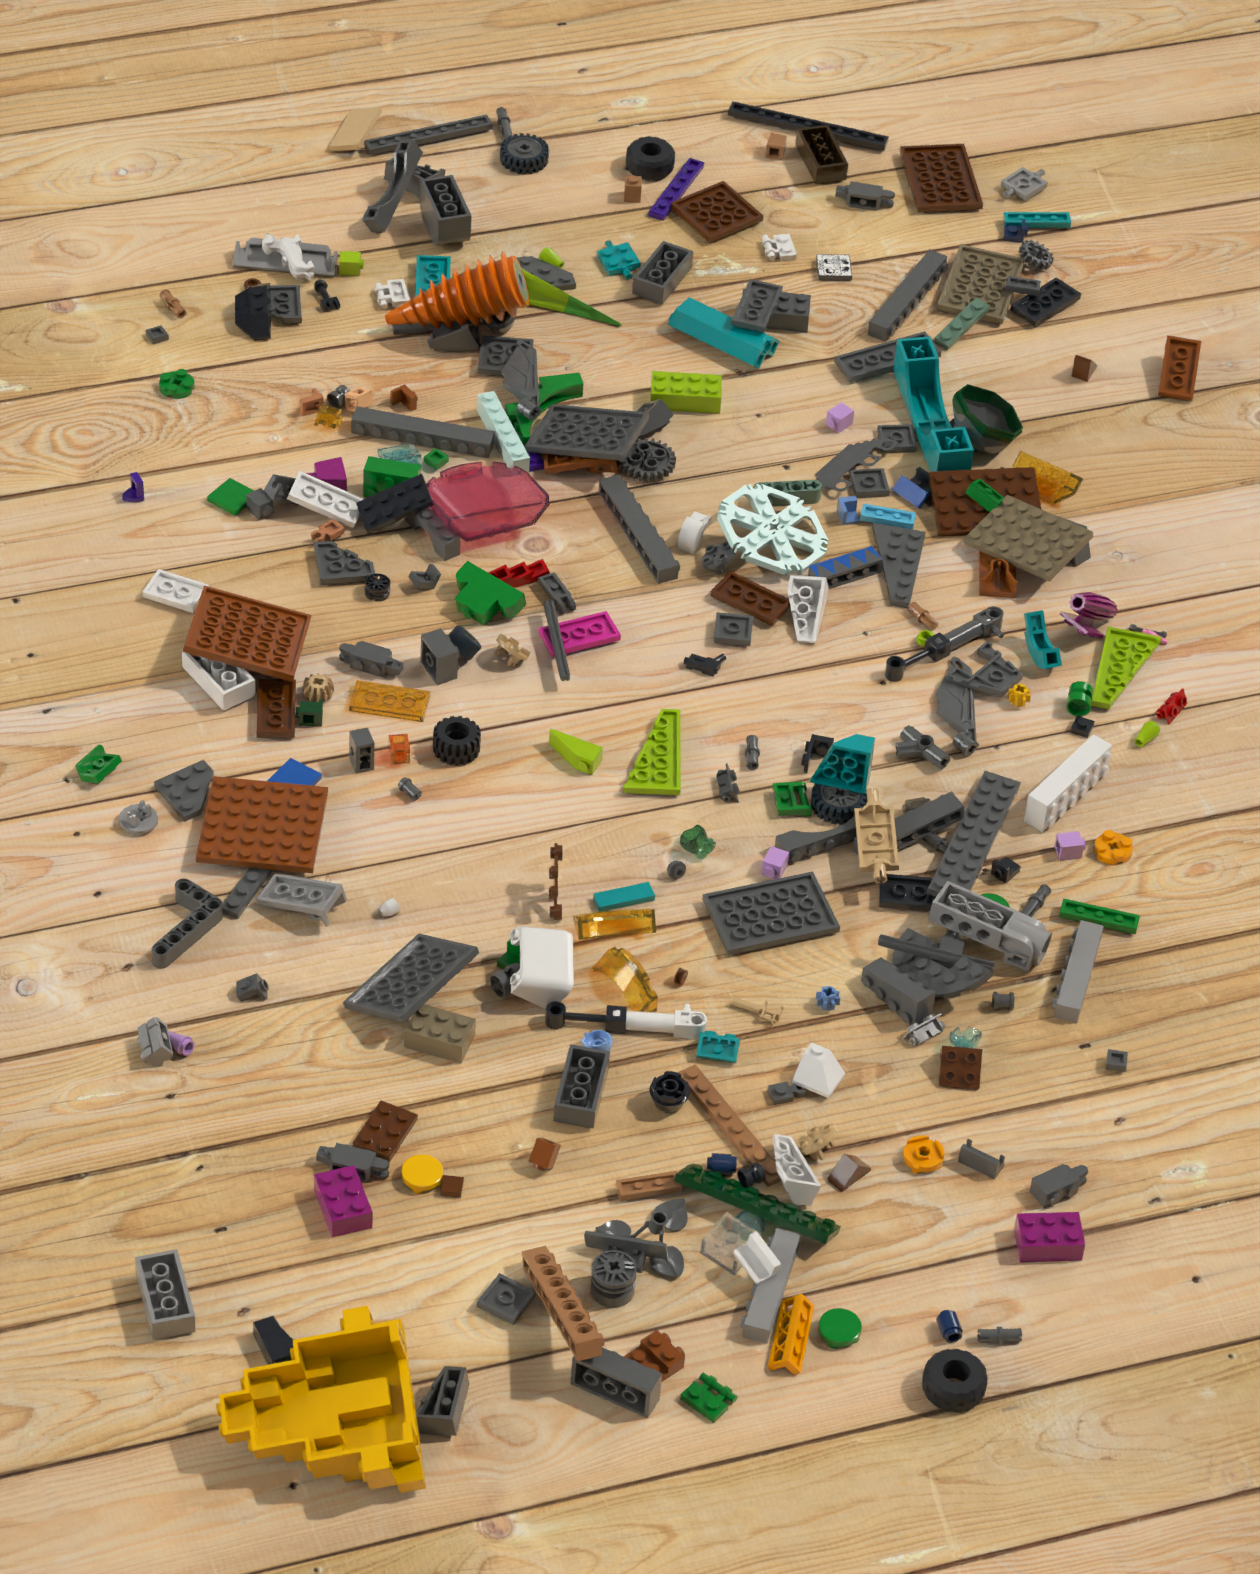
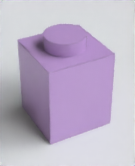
(839, 417)
(1069, 845)
(775, 863)

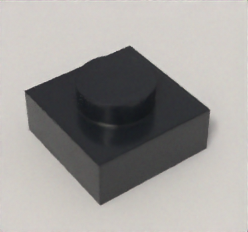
(1082, 726)

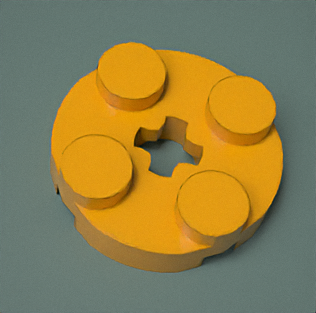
(1122, 846)
(920, 1163)

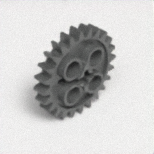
(646, 466)

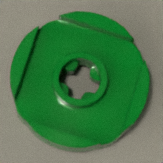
(169, 380)

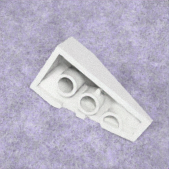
(807, 604)

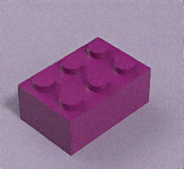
(343, 1201)
(1049, 1237)

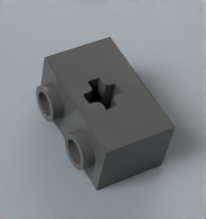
(361, 750)

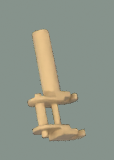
(759, 1009)

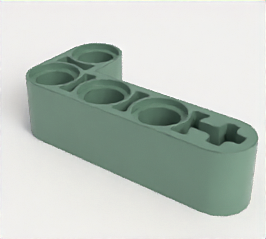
(806, 490)

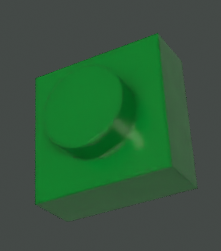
(436, 459)

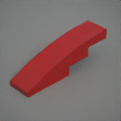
(521, 573)

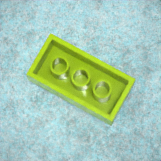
(687, 391)

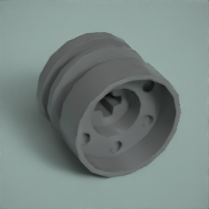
(613, 1278)

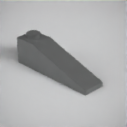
(658, 415)

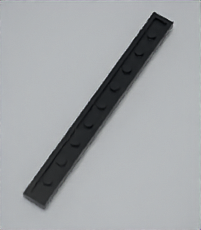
(794, 122)

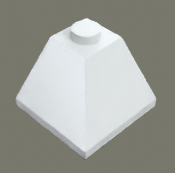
(818, 1071)

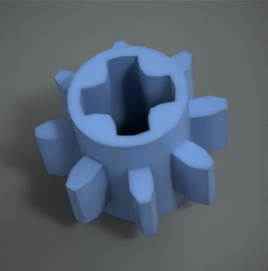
(828, 998)

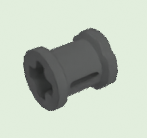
(1003, 1000)

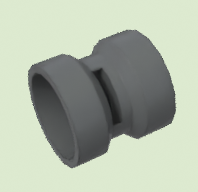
(337, 397)

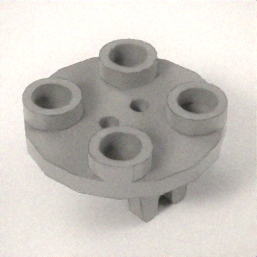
(138, 819)

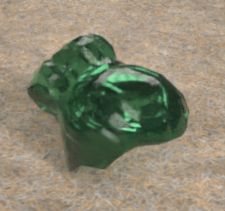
(697, 842)

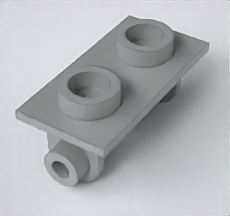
(918, 1032)

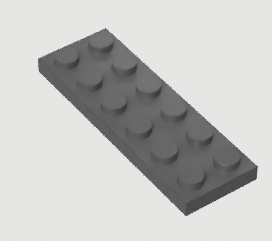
(872, 360)

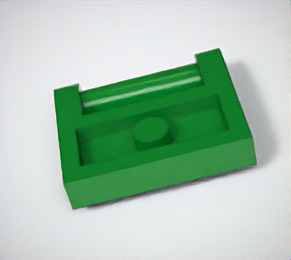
(786, 801)

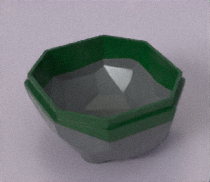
(987, 418)

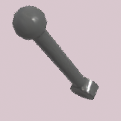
(1134, 628)

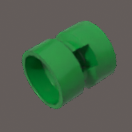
(1079, 698)

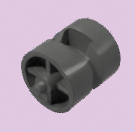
(501, 980)

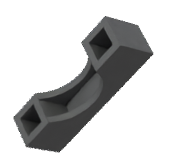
(445, 542)

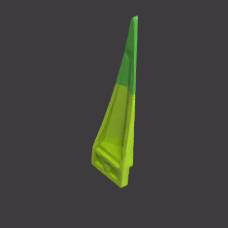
(547, 296)

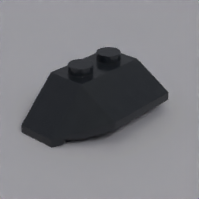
(254, 311)

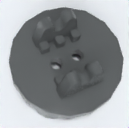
(717, 557)

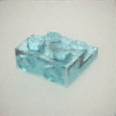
(402, 453)

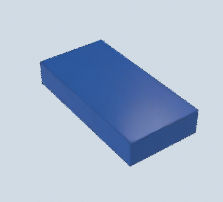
(910, 491)

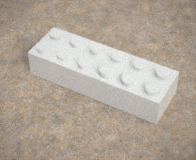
(1068, 783)

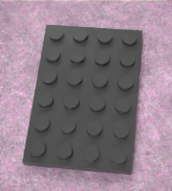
(587, 432)
(770, 913)
(411, 978)

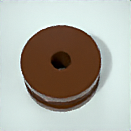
(681, 976)

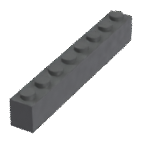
(907, 295)
(422, 432)
(639, 529)

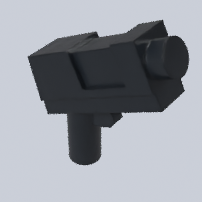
(706, 665)

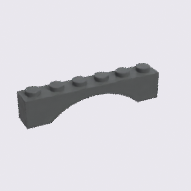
(405, 161)
(811, 843)

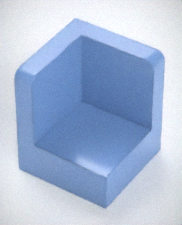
(847, 510)

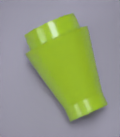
(551, 257)
(1147, 733)

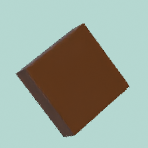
(452, 1186)

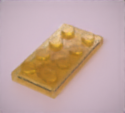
(389, 701)

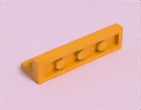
(796, 1332)

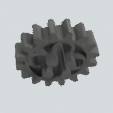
(1036, 254)

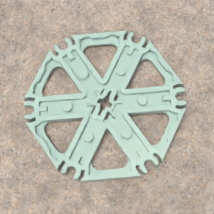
(781, 538)

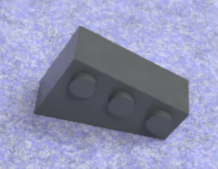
(444, 1404)

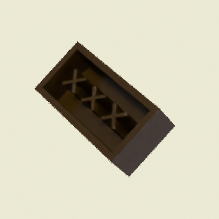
(821, 154)

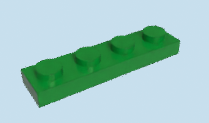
(1099, 915)

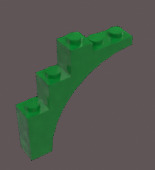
(551, 391)

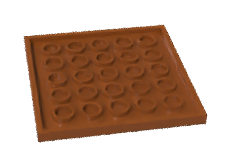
(247, 633)
(262, 824)

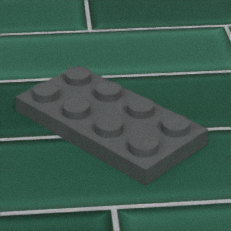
(757, 305)

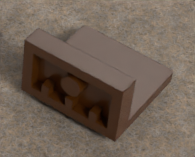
(960, 1067)

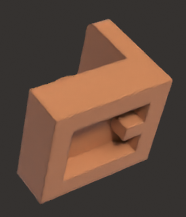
(311, 404)

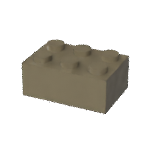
(440, 1033)

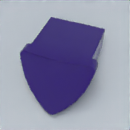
(136, 491)

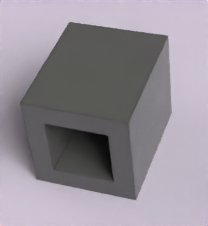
(259, 503)

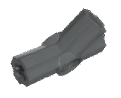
(921, 746)

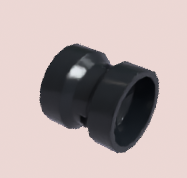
(751, 1175)

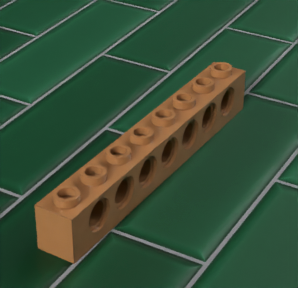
(562, 1303)

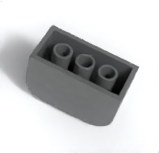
(444, 210)

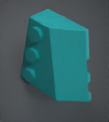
(847, 764)

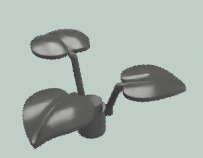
(667, 1215)

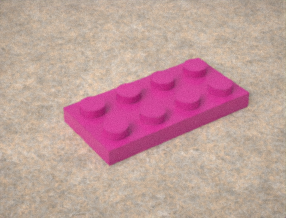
(583, 633)

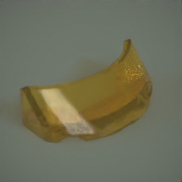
(615, 923)
(629, 978)

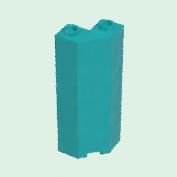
(716, 330)

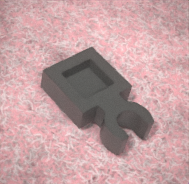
(783, 1093)

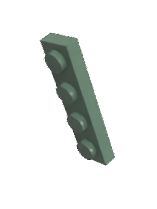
(962, 323)

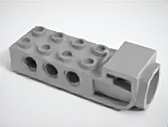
(992, 924)

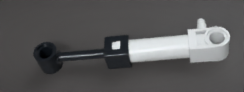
(617, 1019)

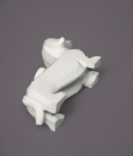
(291, 255)

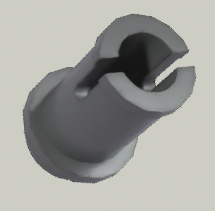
(410, 789)

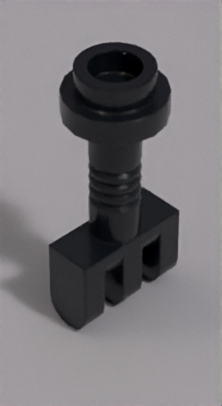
(320, 286)

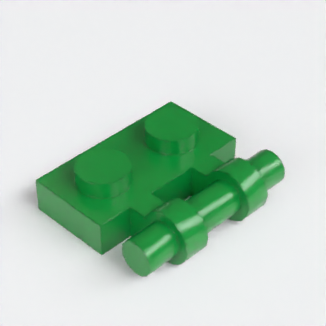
(704, 1401)

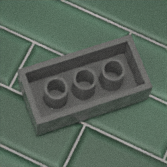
(662, 272)
(791, 313)
(581, 1086)
(619, 1381)

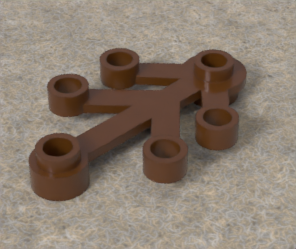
(555, 853)

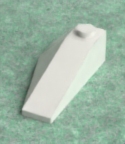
(794, 1171)

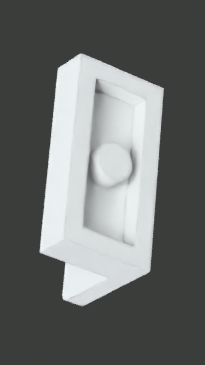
(757, 1259)

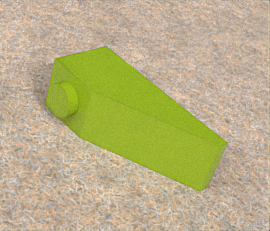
(577, 752)

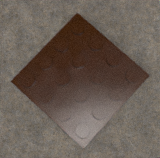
(716, 211)

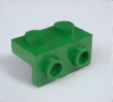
(97, 765)

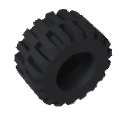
(456, 740)

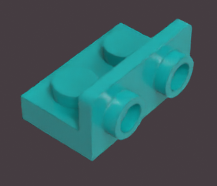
(718, 1047)

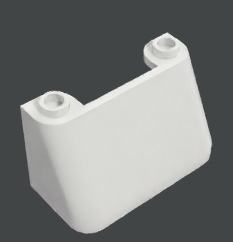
(545, 964)

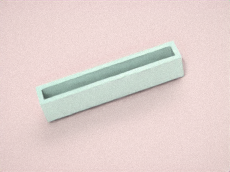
(505, 436)

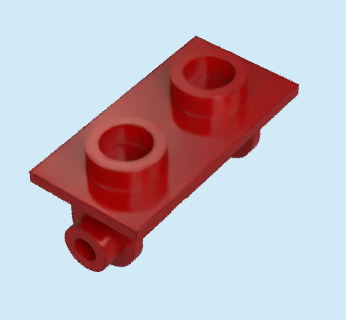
(1172, 706)

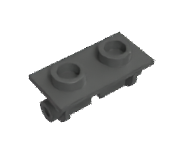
(727, 785)

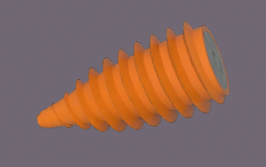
(469, 295)

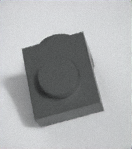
(425, 579)
(251, 986)

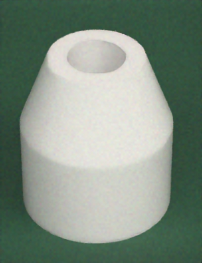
(389, 908)

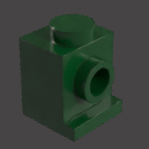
(310, 713)

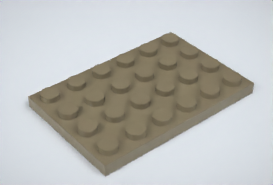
(983, 276)
(1028, 538)

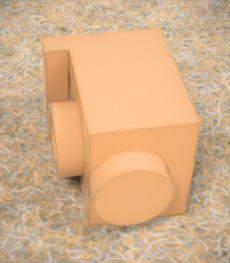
(358, 397)

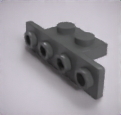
(634, 1247)

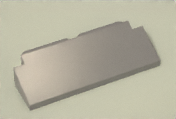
(254, 258)

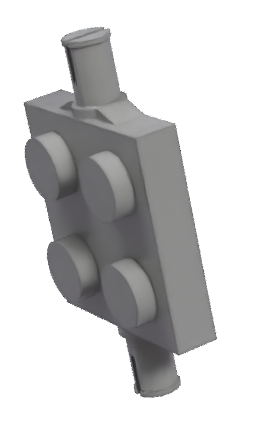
(1024, 183)

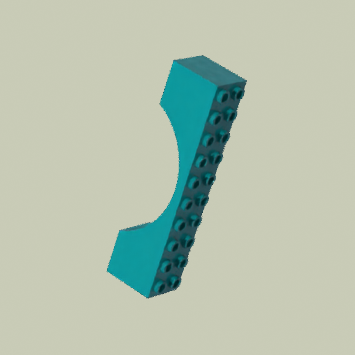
(919, 383)

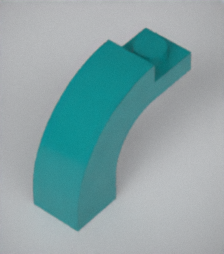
(1038, 643)

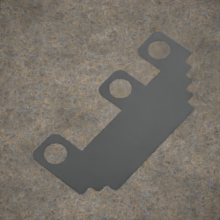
(846, 459)

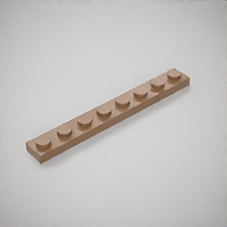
(730, 1123)

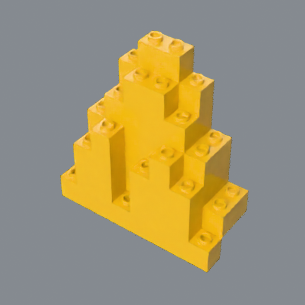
(335, 1405)

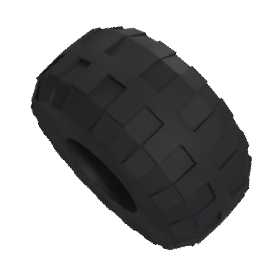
(650, 158)
(957, 1365)

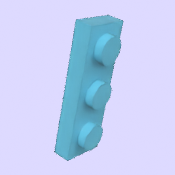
(887, 516)

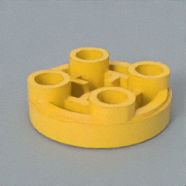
(422, 1173)

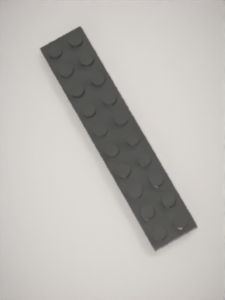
(975, 832)

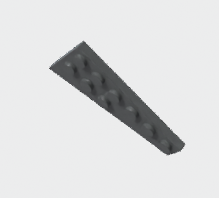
(901, 557)

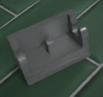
(279, 488)
(980, 1161)

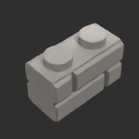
(154, 1042)

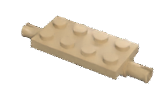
(876, 837)

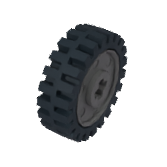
(524, 153)
(835, 803)

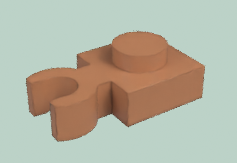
(328, 530)

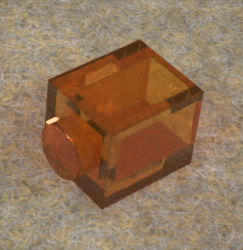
(399, 749)

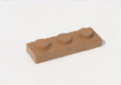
(647, 1186)

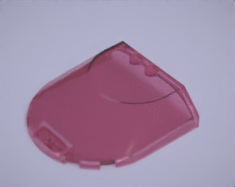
(486, 499)

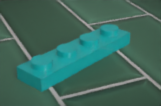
(1038, 219)

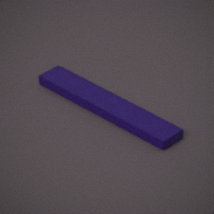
(676, 188)

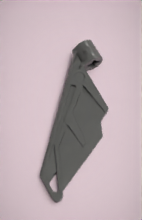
(522, 379)
(958, 710)

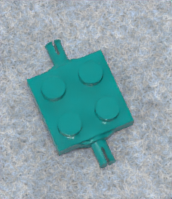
(618, 259)

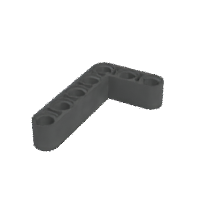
(205, 914)

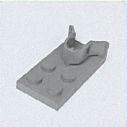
(302, 895)

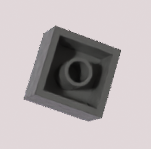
(439, 656)

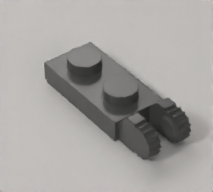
(557, 592)

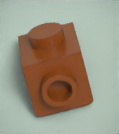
(405, 396)

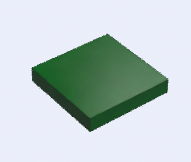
(230, 496)

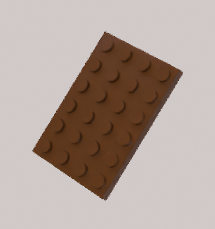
(941, 177)
(958, 513)

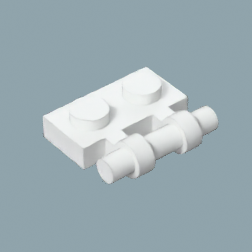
(783, 247)
(397, 293)

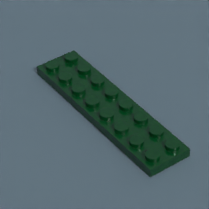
(757, 1203)

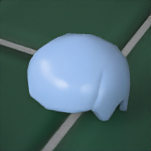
(598, 1040)

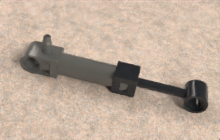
(939, 645)

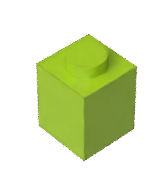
(350, 263)

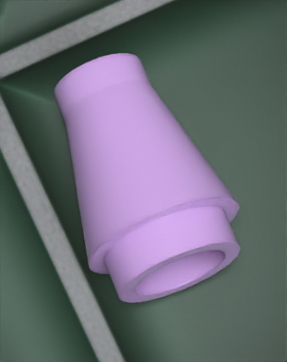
(181, 1044)

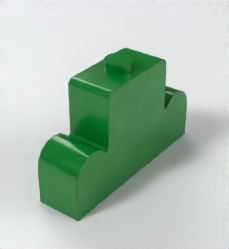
(485, 595)

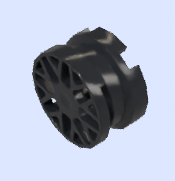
(377, 588)

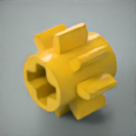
(1019, 695)

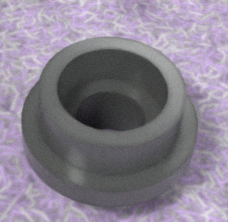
(676, 869)

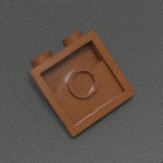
(659, 1353)

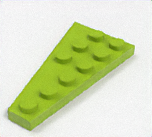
(1120, 661)
(659, 761)

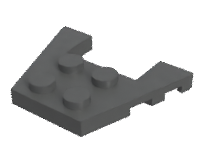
(993, 678)

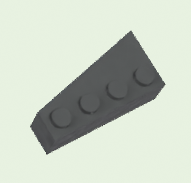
(898, 991)

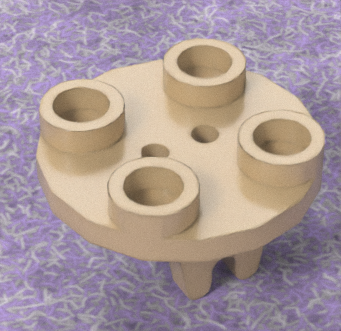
(511, 645)
(816, 1140)

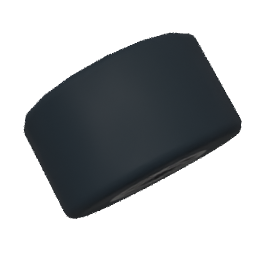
(465, 642)

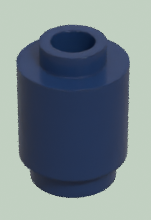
(722, 1163)
(949, 1326)

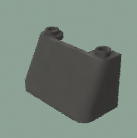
(457, 339)

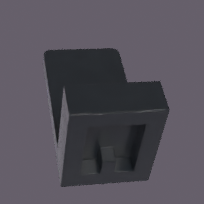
(816, 745)

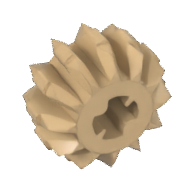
(318, 687)

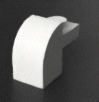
(691, 532)

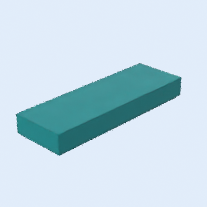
(624, 896)

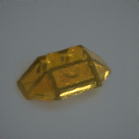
(1052, 482)

